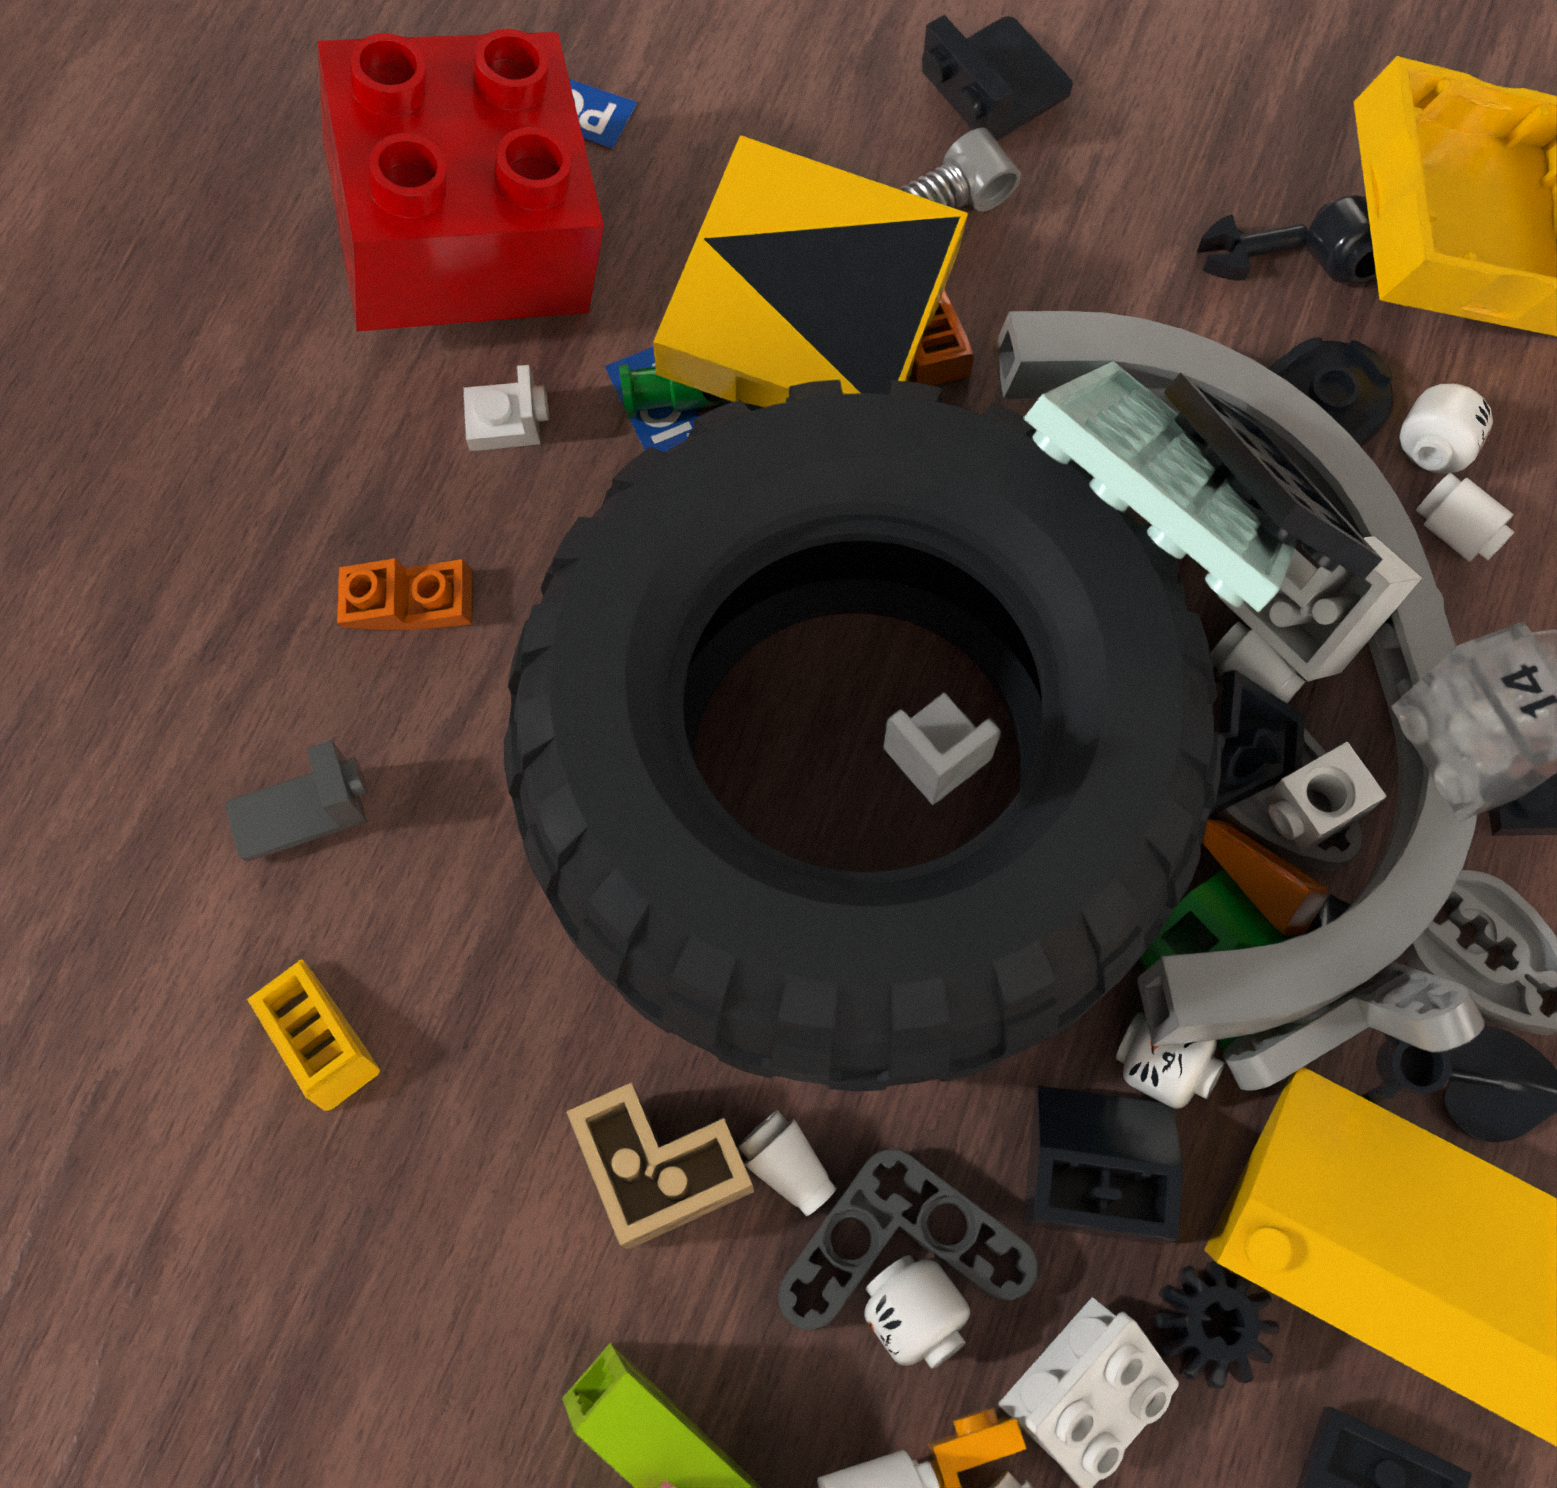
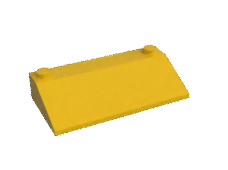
(1402, 1246)

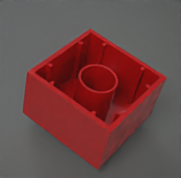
(458, 178)

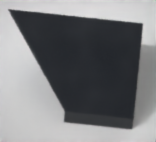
(1257, 739)

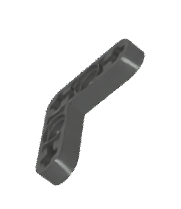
(882, 1221)

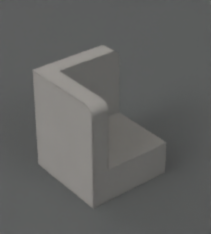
(939, 746)

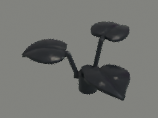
(1495, 1081)

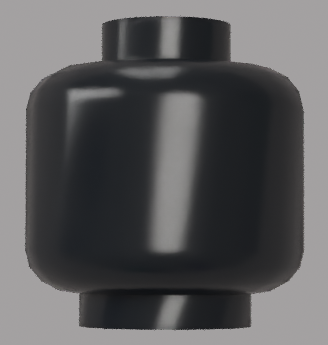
(1342, 240)

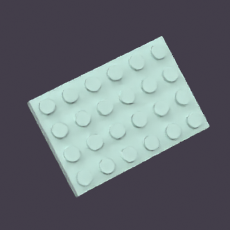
(1158, 470)

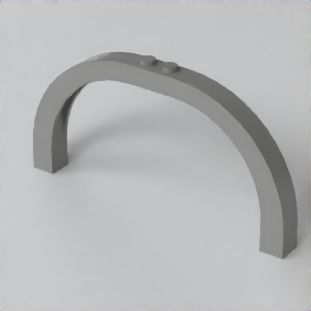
(1427, 847)

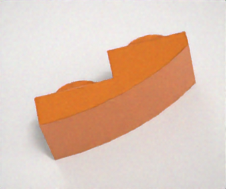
(403, 598)

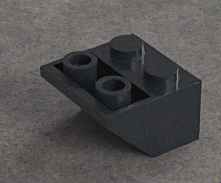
(1104, 1167)

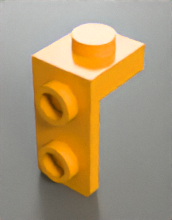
(977, 1441)

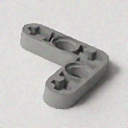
(1395, 1001)

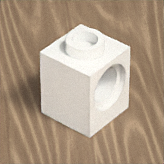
(1341, 779)

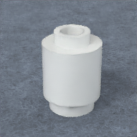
(1466, 518)
(1254, 658)

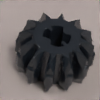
(1214, 1353)

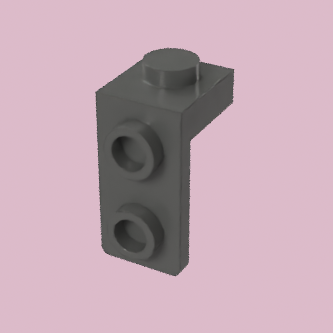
(300, 807)

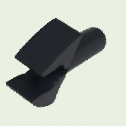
(1243, 246)

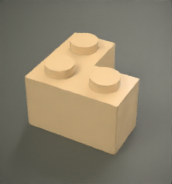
(649, 1185)

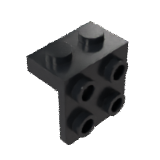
(993, 76)

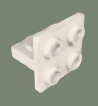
(1092, 1393)

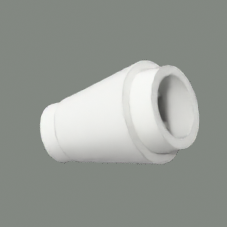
(787, 1163)

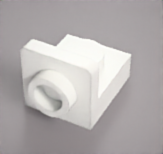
(505, 413)

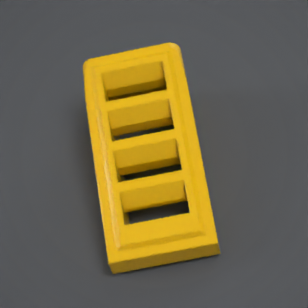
(337, 1068)

